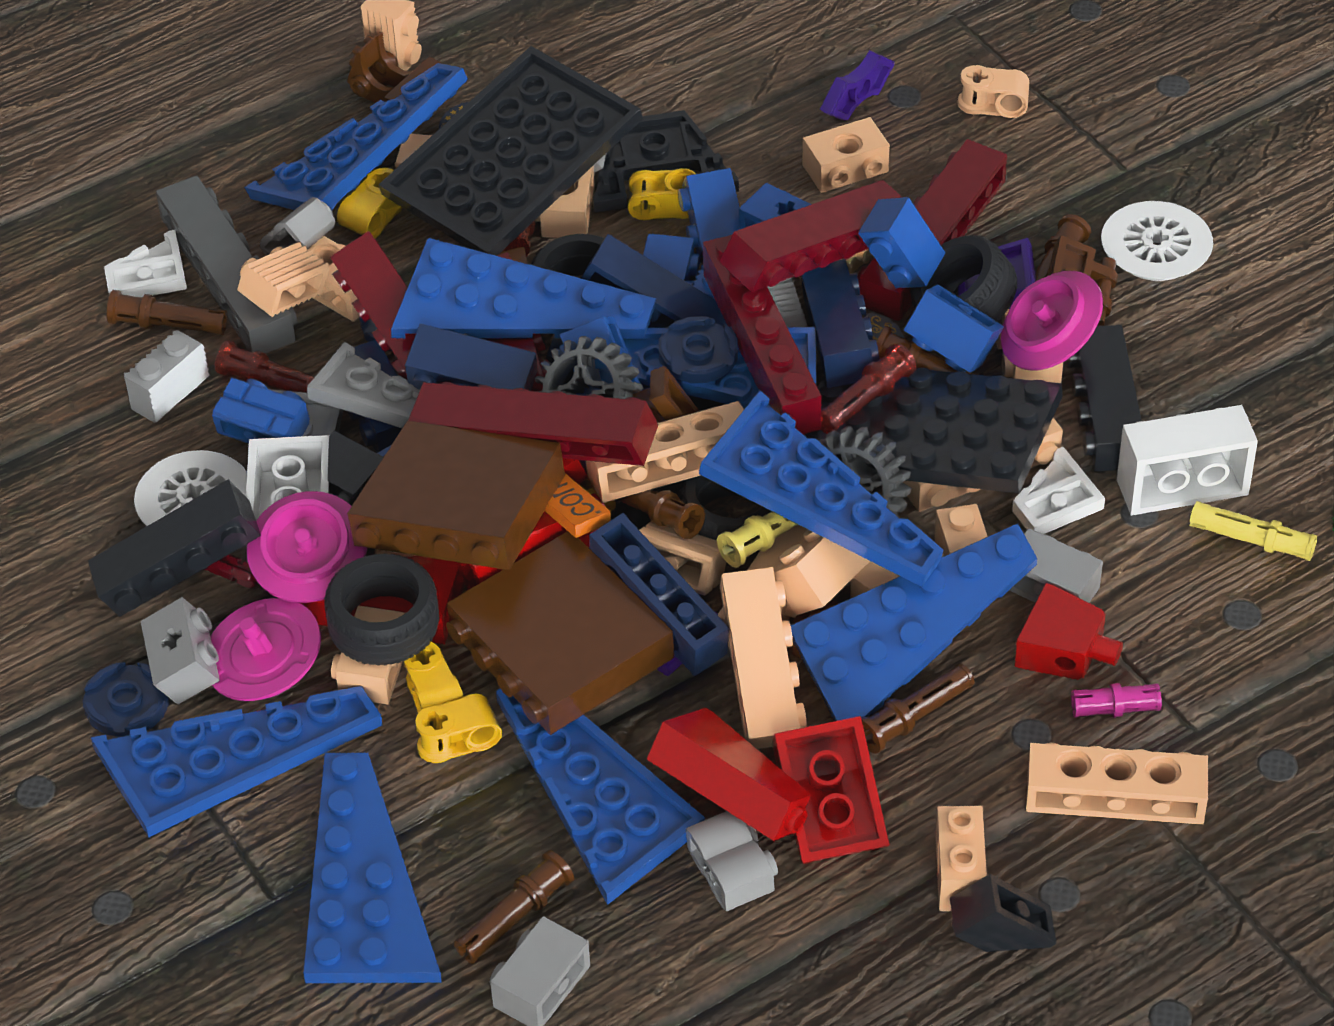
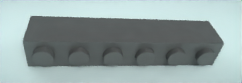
(217, 257)

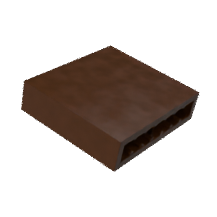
(457, 495)
(559, 632)

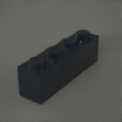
(1106, 394)
(174, 548)

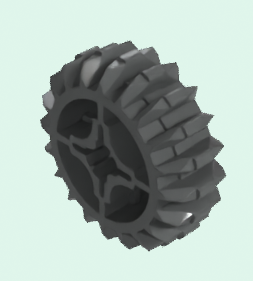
(582, 359)
(857, 448)

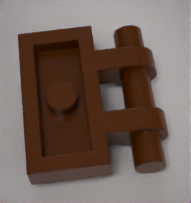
(1076, 256)

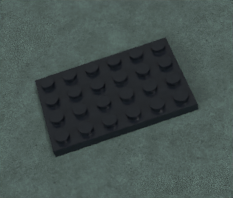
(510, 152)
(958, 426)

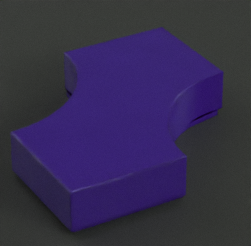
(855, 87)

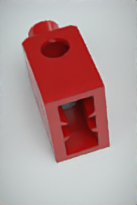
(1064, 636)

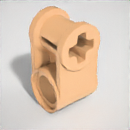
(997, 91)

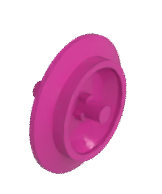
(1051, 320)
(302, 546)
(265, 648)

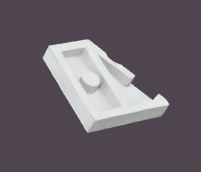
(148, 271)
(1057, 496)

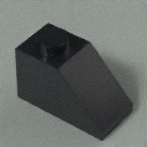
(349, 466)
(1001, 917)

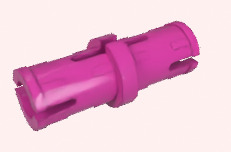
(1116, 700)

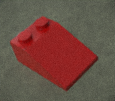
(844, 800)

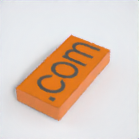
(576, 508)

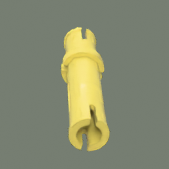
(1262, 533)

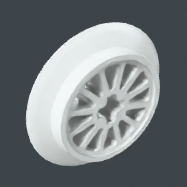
(1181, 234)
(161, 486)

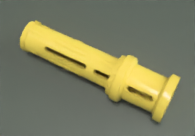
(755, 535)

